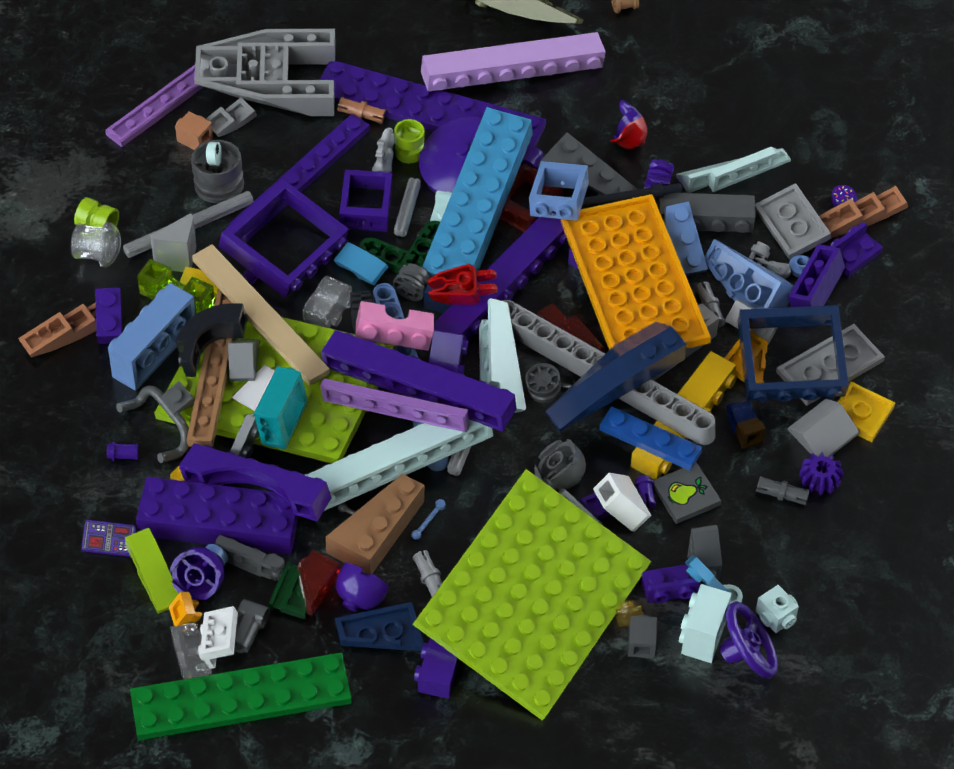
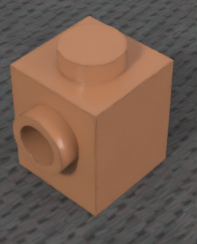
(193, 130)

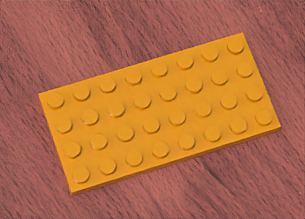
(633, 271)

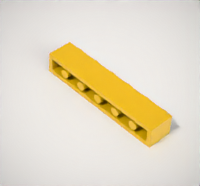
(703, 389)

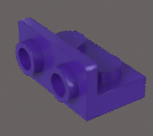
(857, 248)
(668, 584)

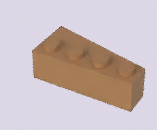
(376, 525)

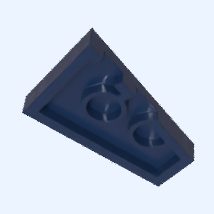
(381, 628)

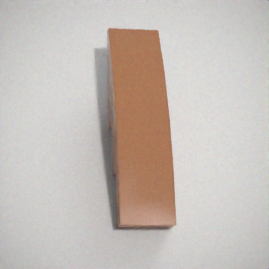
(867, 210)
(60, 330)

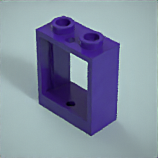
(375, 218)

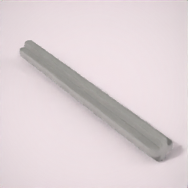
(201, 218)

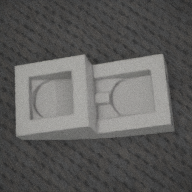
(232, 118)

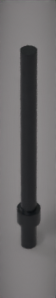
(656, 190)

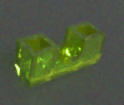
(157, 276)

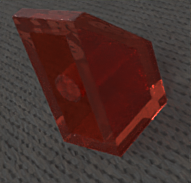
(316, 579)

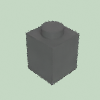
(642, 636)

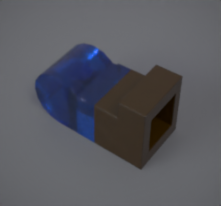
(745, 423)

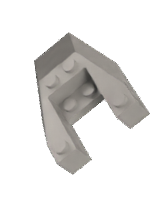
(257, 68)

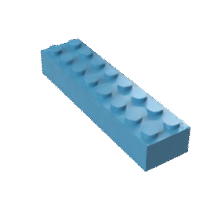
(480, 192)

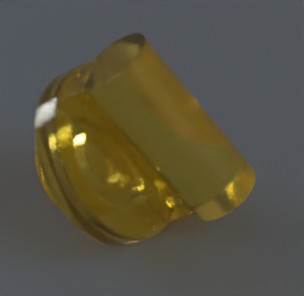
(627, 609)

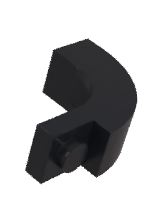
(207, 327)

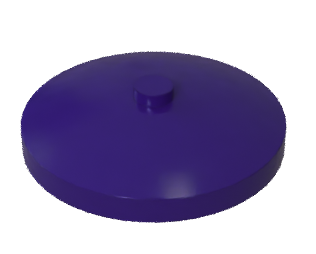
(446, 153)

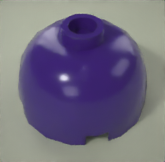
(197, 572)
(359, 588)

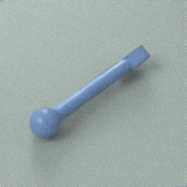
(439, 505)

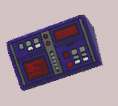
(106, 537)

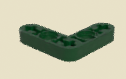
(404, 257)

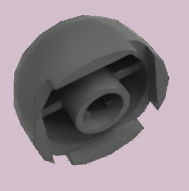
(561, 465)

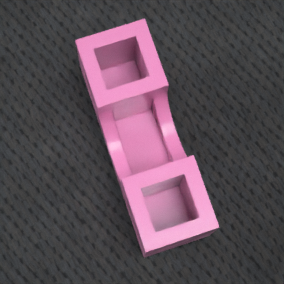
(378, 326)

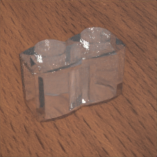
(327, 303)

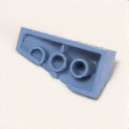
(746, 278)

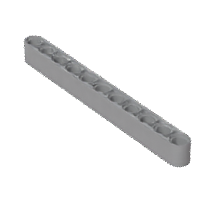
(580, 357)

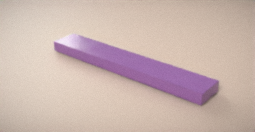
(154, 108)
(395, 405)

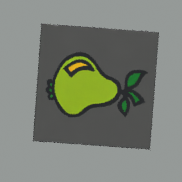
(686, 493)

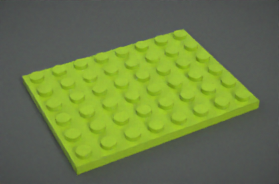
(323, 428)
(532, 594)

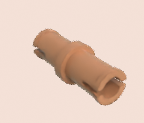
(361, 110)

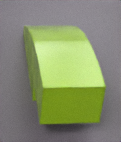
(151, 569)

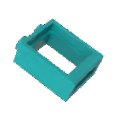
(281, 407)

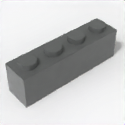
(716, 211)

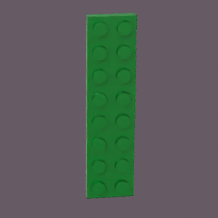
(240, 696)

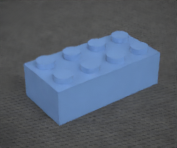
(150, 336)

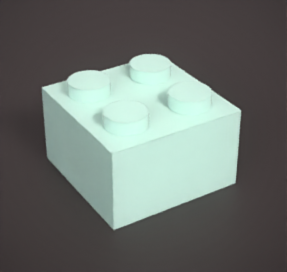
(704, 623)

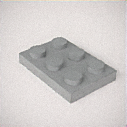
(792, 221)

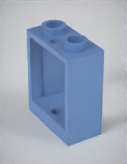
(561, 176)

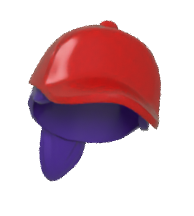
(631, 128)

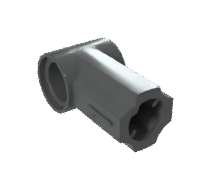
(249, 620)

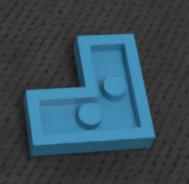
(699, 572)

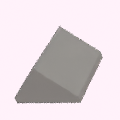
(175, 244)
(824, 428)

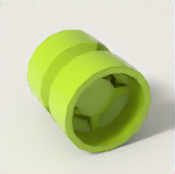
(408, 140)
(94, 214)

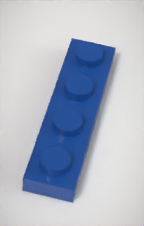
(650, 438)

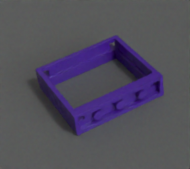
(283, 284)

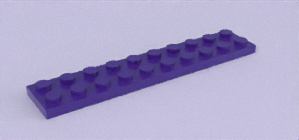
(412, 100)

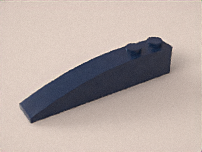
(619, 372)

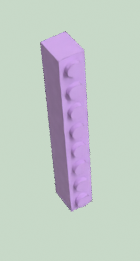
(512, 61)

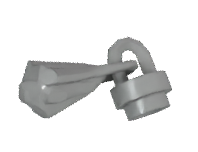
(778, 268)

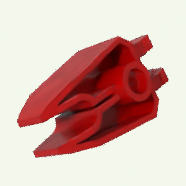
(461, 285)

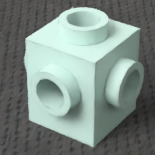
(777, 609)

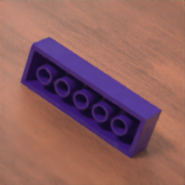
(205, 511)

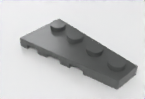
(600, 175)

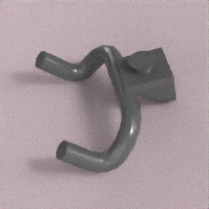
(172, 402)

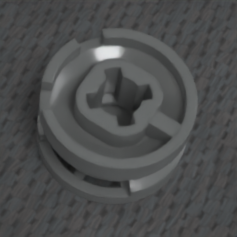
(412, 280)
(544, 383)

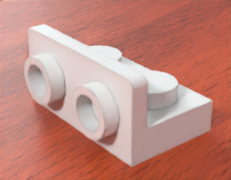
(218, 635)

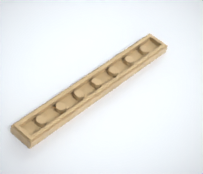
(261, 315)

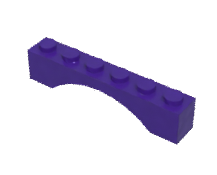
(304, 494)

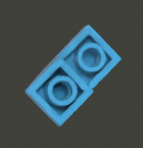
(361, 263)

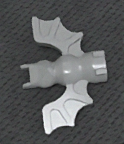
(385, 152)

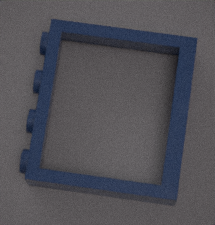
(791, 317)

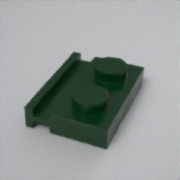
(288, 593)

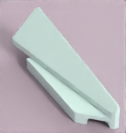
(733, 171)
(498, 352)

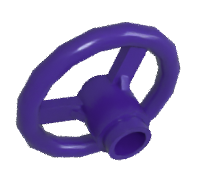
(745, 643)

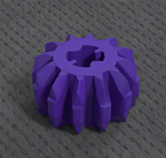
(659, 173)
(821, 473)

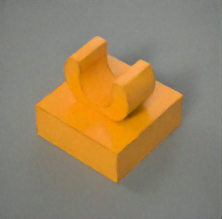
(183, 609)

